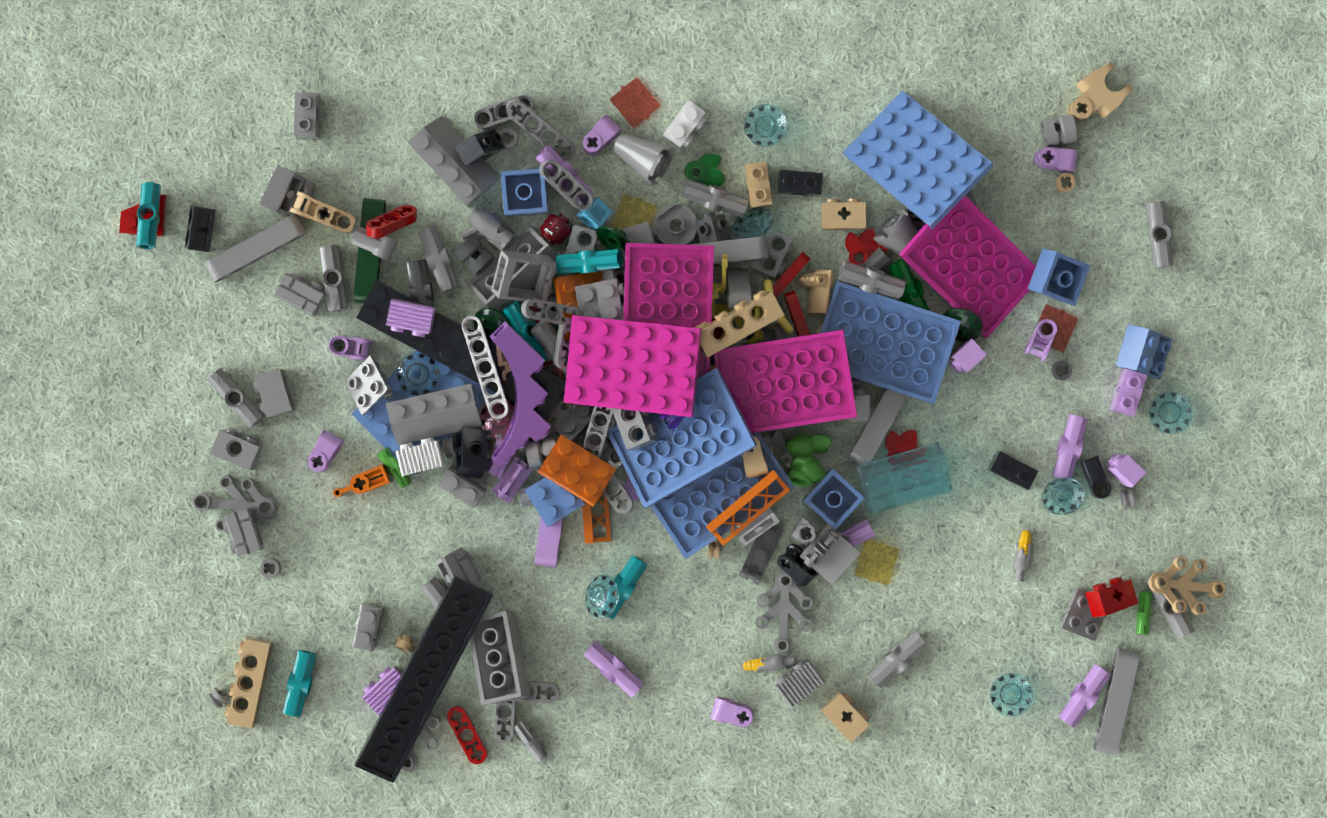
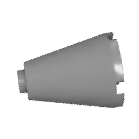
(643, 156)
(896, 232)

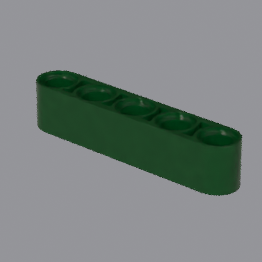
(367, 264)

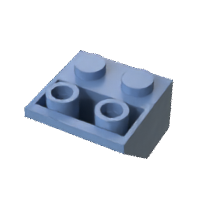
(1144, 351)

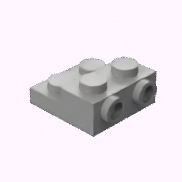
(601, 299)

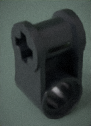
(795, 566)

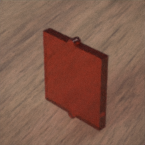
(635, 102)
(1065, 326)

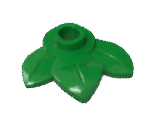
(708, 170)

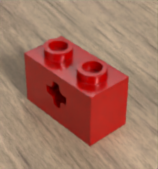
(1111, 597)

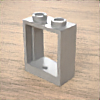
(505, 270)

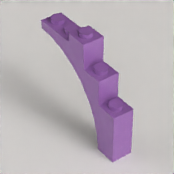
(528, 393)

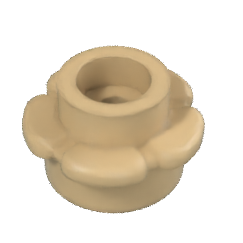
(404, 643)

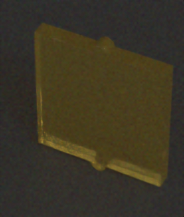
(633, 212)
(876, 562)

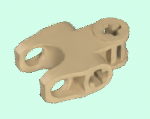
(1096, 95)
(314, 207)

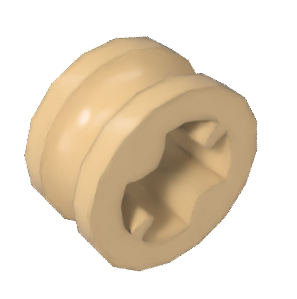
(1058, 183)
(713, 550)

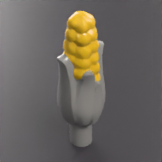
(1023, 555)
(771, 662)

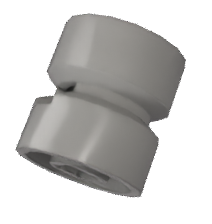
(1066, 131)
(538, 451)

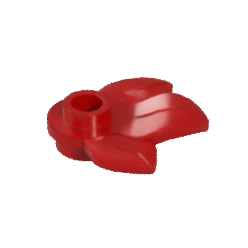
(861, 245)
(899, 444)

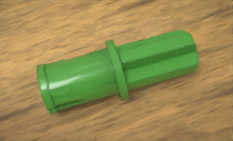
(393, 467)
(1144, 613)

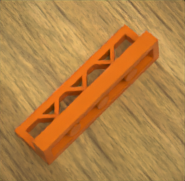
(742, 501)
(588, 522)

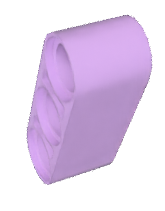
(548, 544)

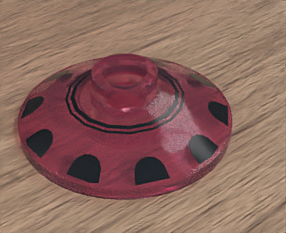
(497, 428)

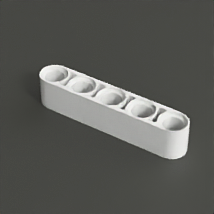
(478, 358)

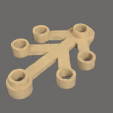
(1184, 586)

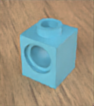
(595, 215)

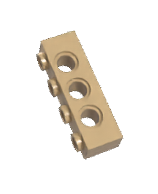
(769, 312)
(262, 651)

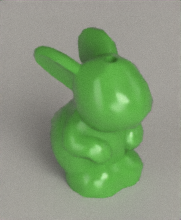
(804, 466)

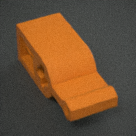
(370, 484)

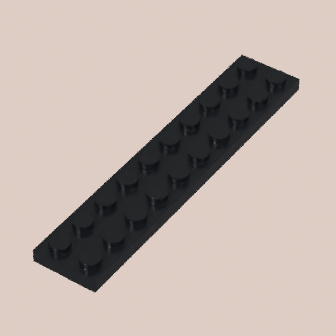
(449, 346)
(423, 679)

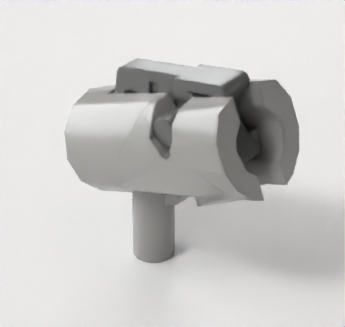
(491, 227)

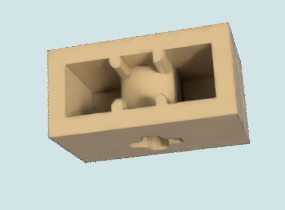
(758, 185)
(854, 221)
(849, 728)

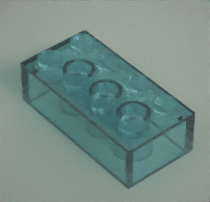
(904, 478)

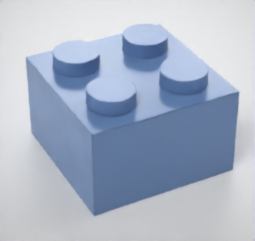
(524, 193)
(1058, 277)
(833, 499)
(552, 501)

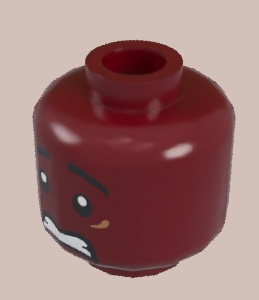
(555, 228)

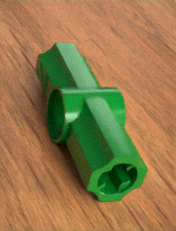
(913, 288)

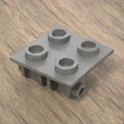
(368, 385)
(830, 554)
(1079, 617)

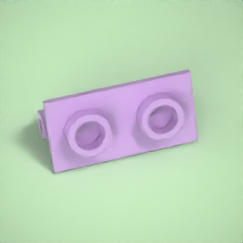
(512, 479)

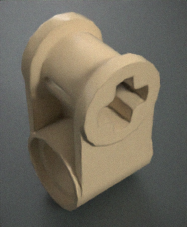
(755, 461)

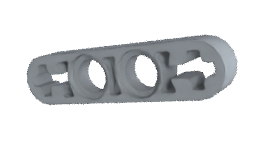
(541, 128)
(600, 430)

